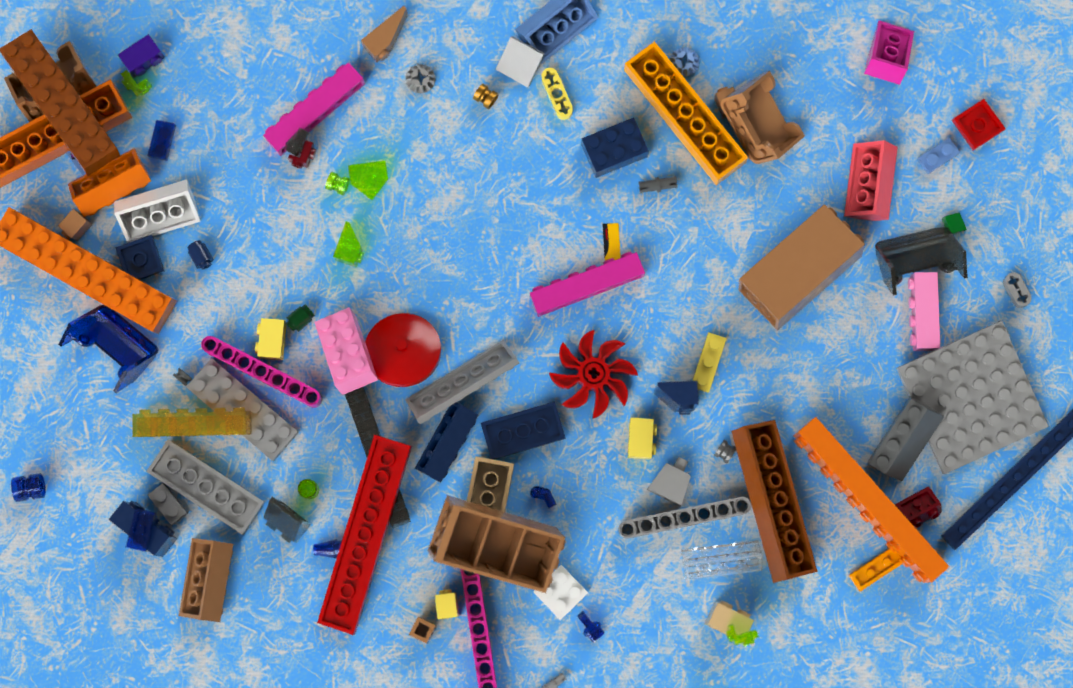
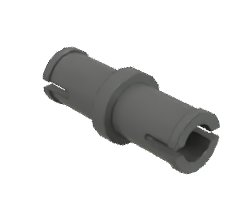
(658, 184)

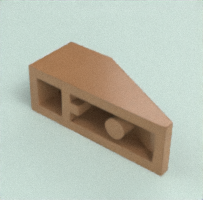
(382, 39)

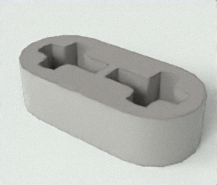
(1021, 288)

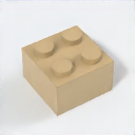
(723, 615)

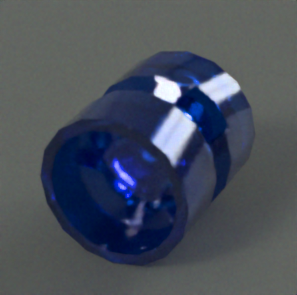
(24, 487)

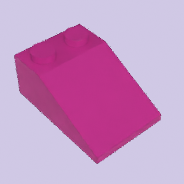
(889, 52)

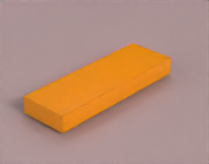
(875, 569)

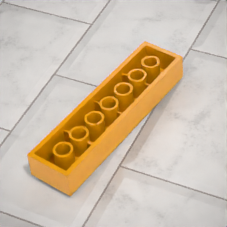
(685, 113)

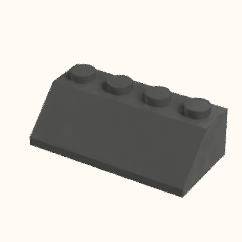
(905, 439)

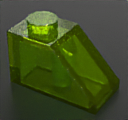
(348, 247)

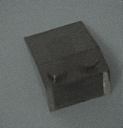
(286, 520)

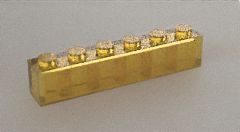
(193, 423)

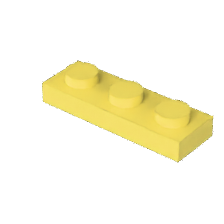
(709, 361)

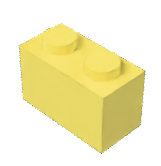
(271, 339)
(641, 438)
(446, 604)

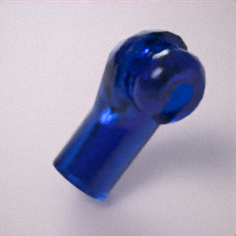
(543, 494)

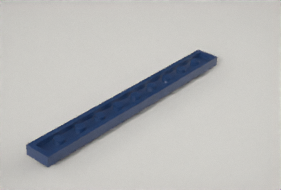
(1010, 482)

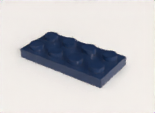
(523, 430)

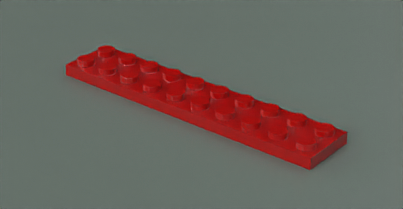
(364, 534)

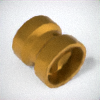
(485, 96)

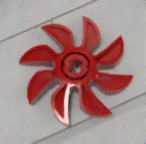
(601, 368)

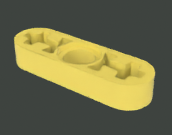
(556, 79)

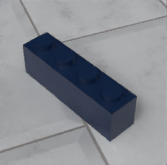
(446, 441)

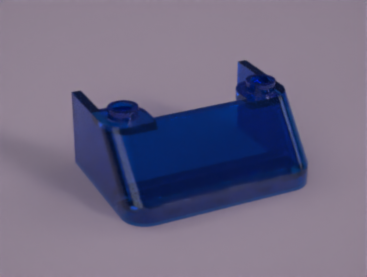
(114, 337)

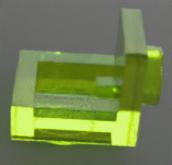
(138, 89)
(746, 638)

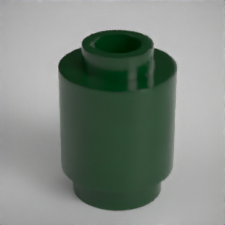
(300, 318)

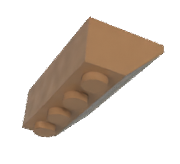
(206, 580)

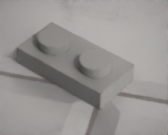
(167, 504)

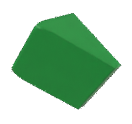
(954, 223)

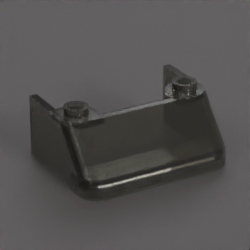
(919, 252)

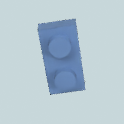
(938, 156)

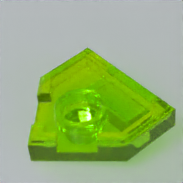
(368, 177)

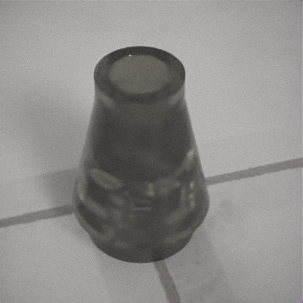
(296, 142)

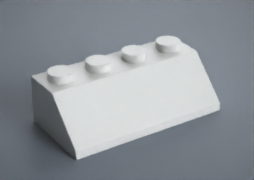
(156, 211)

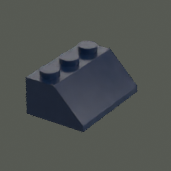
(678, 396)

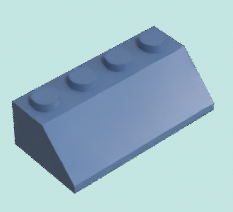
(556, 25)

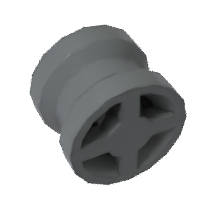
(725, 451)

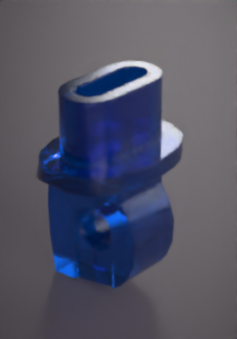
(593, 629)

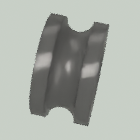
(182, 376)

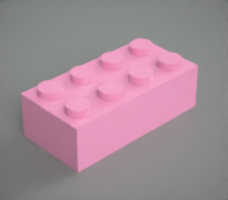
(345, 351)

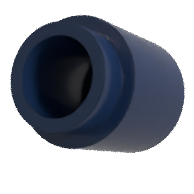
(200, 255)

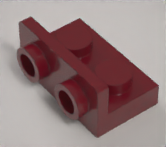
(920, 507)

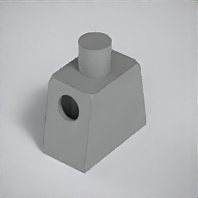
(671, 482)

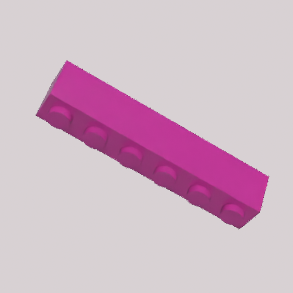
(315, 107)
(587, 284)

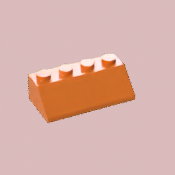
(109, 183)

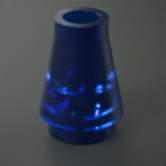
(327, 549)

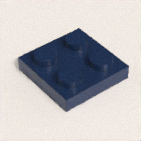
(140, 258)

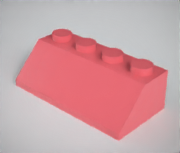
(871, 181)

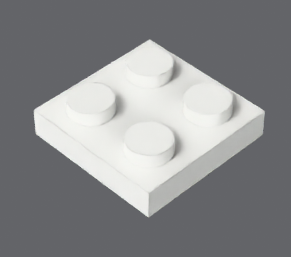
(563, 593)

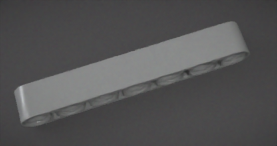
(712, 509)

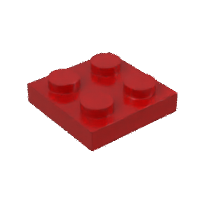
(978, 124)

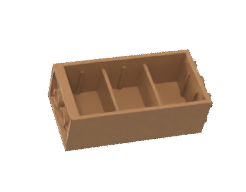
(801, 266)
(496, 544)

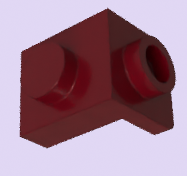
(308, 153)

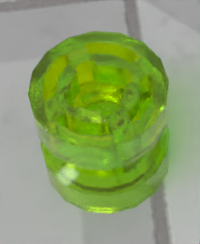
(337, 183)
(305, 488)

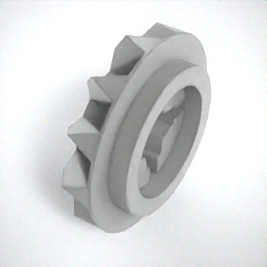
(427, 83)

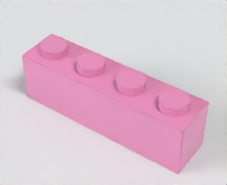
(925, 311)

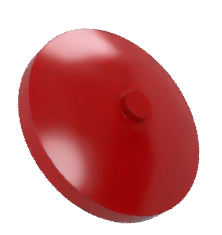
(403, 349)

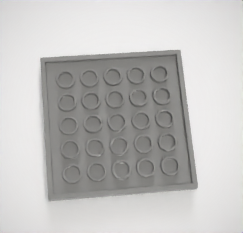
(979, 393)

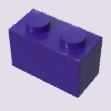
(141, 56)

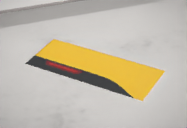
(611, 241)

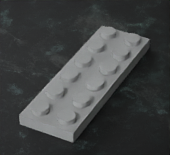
(462, 381)
(222, 390)
(205, 487)

